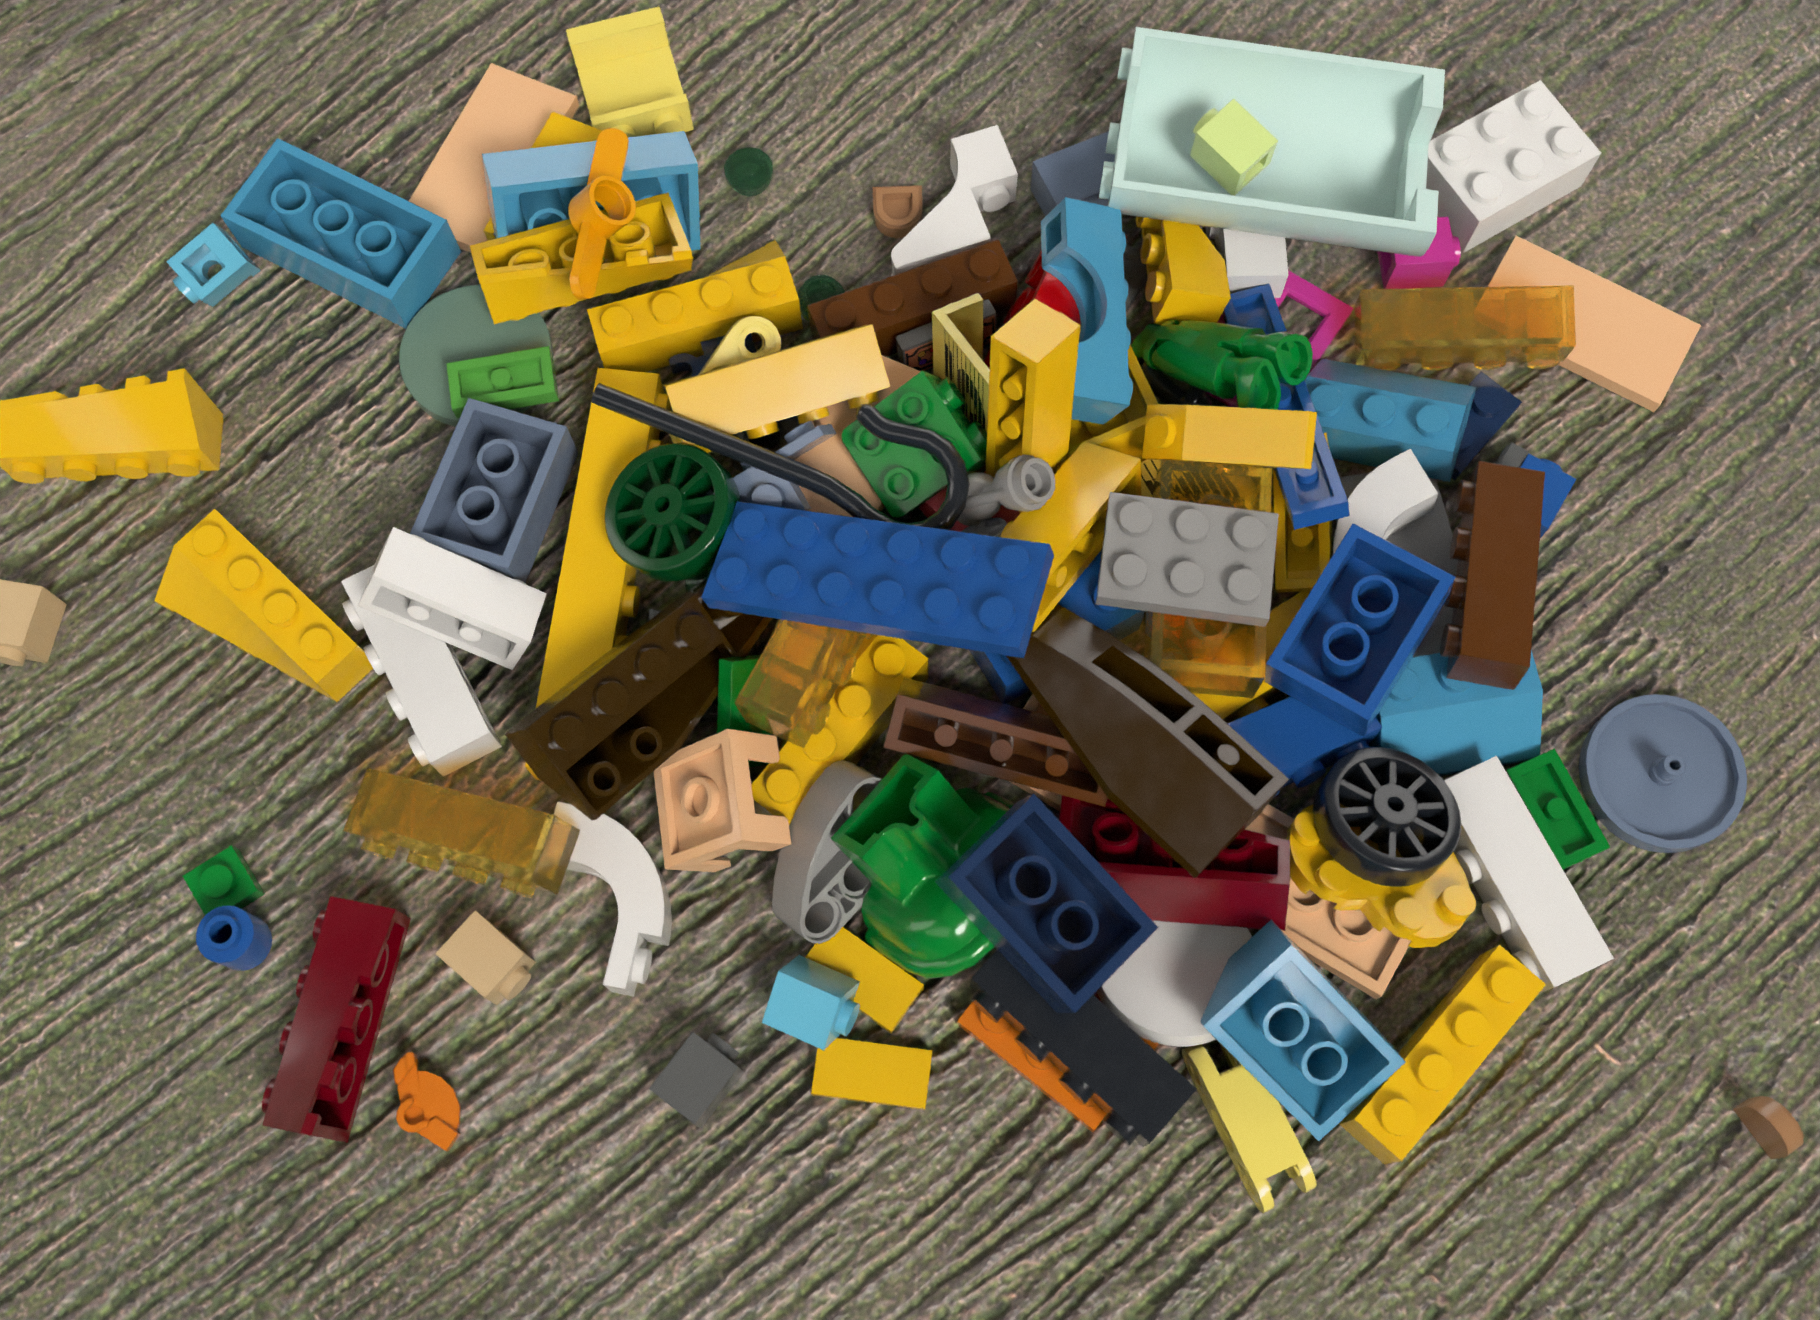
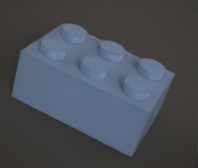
(497, 488)

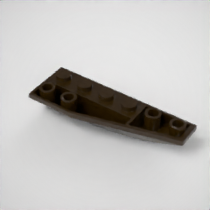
(633, 703)
(1147, 740)

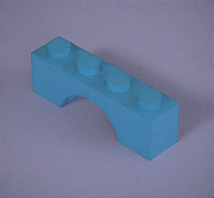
(1085, 252)

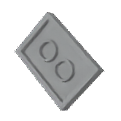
(1187, 559)

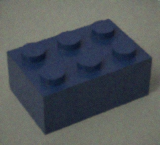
(1047, 905)

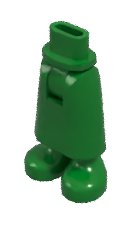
(1227, 359)

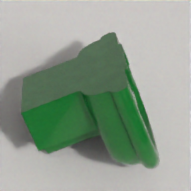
(902, 844)

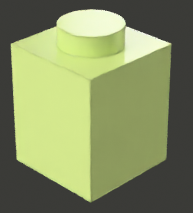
(1232, 146)

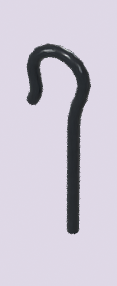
(803, 474)

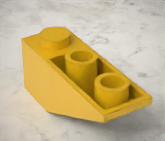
(1183, 272)

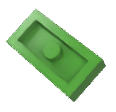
(504, 380)

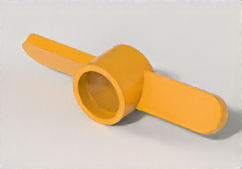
(593, 226)

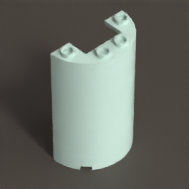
(1344, 156)

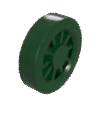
(670, 511)

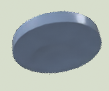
(1662, 773)

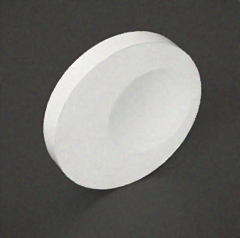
(1171, 980)

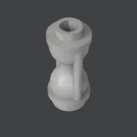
(1018, 485)

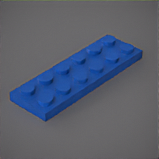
(880, 578)

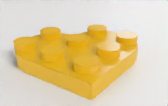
(1419, 912)

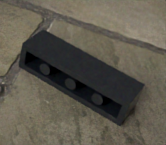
(1091, 1049)

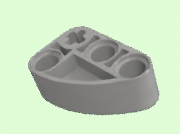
(814, 880)

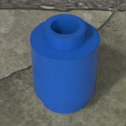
(233, 938)

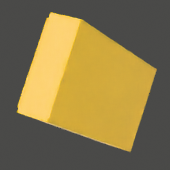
(883, 989)
(873, 1073)

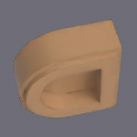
(897, 209)
(1771, 1126)

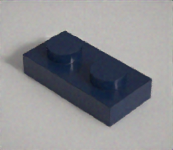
(1488, 413)

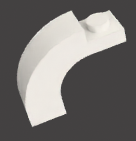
(1389, 498)
(641, 894)

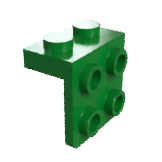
(909, 475)

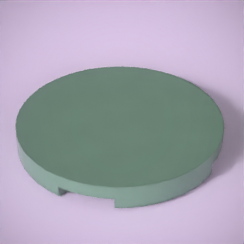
(459, 329)

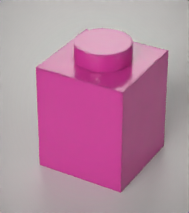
(1426, 271)

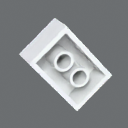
(1507, 164)

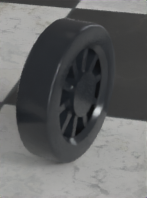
(1395, 805)

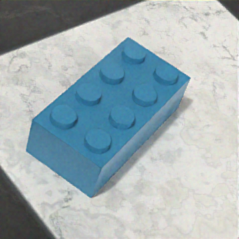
(342, 233)

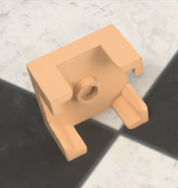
(710, 804)

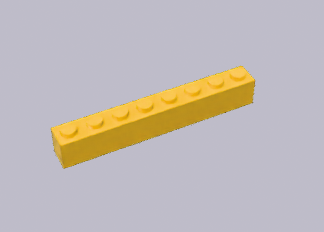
(594, 583)

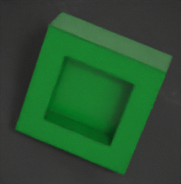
(223, 881)

